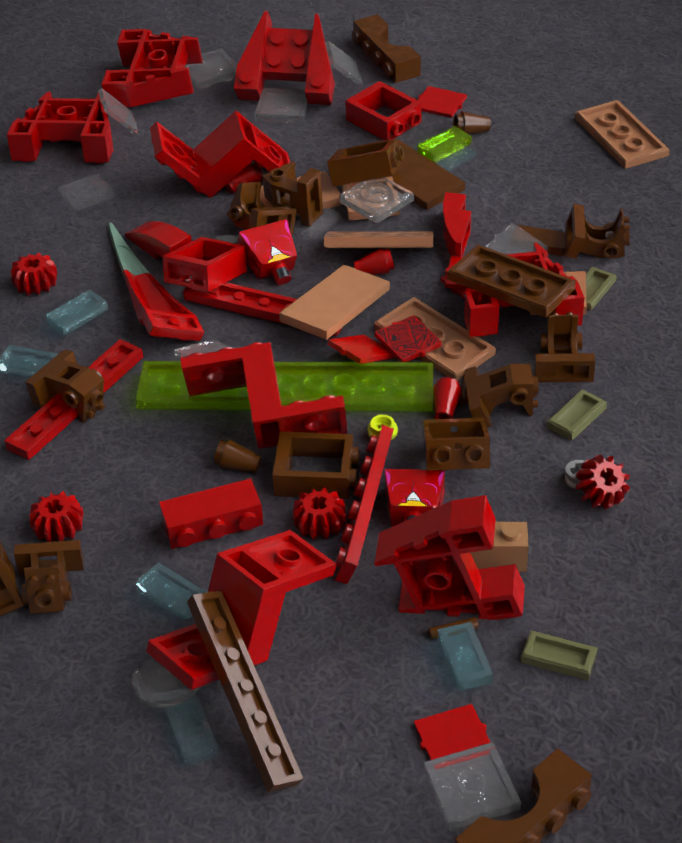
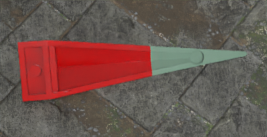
(152, 302)

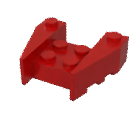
(286, 57)
(155, 68)
(62, 120)
(482, 310)
(438, 566)

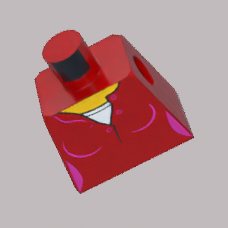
(270, 250)
(412, 492)

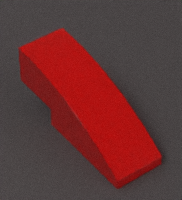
(456, 223)
(158, 238)

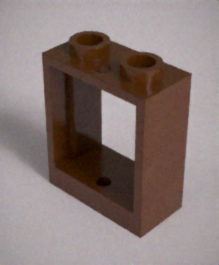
(365, 162)
(459, 449)
(293, 483)

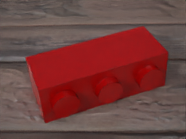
(211, 513)

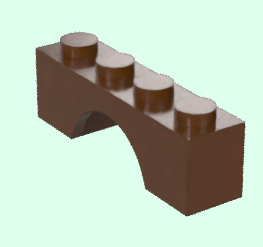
(396, 61)
(558, 788)

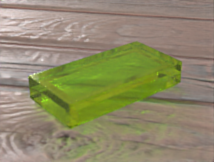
(444, 144)

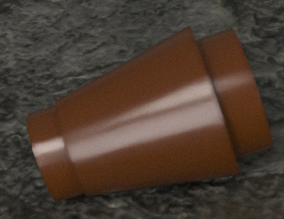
(471, 122)
(236, 457)

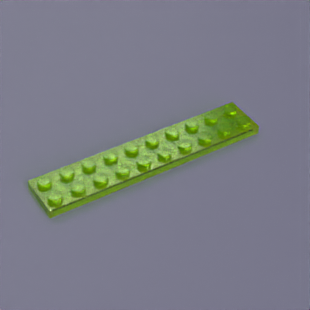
(363, 386)

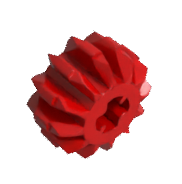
(33, 273)
(602, 481)
(319, 513)
(56, 517)

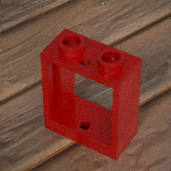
(362, 107)
(207, 261)

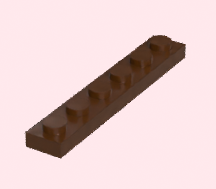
(244, 691)

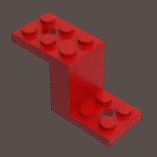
(219, 155)
(255, 369)
(254, 587)

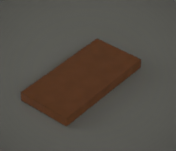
(425, 178)
(511, 280)

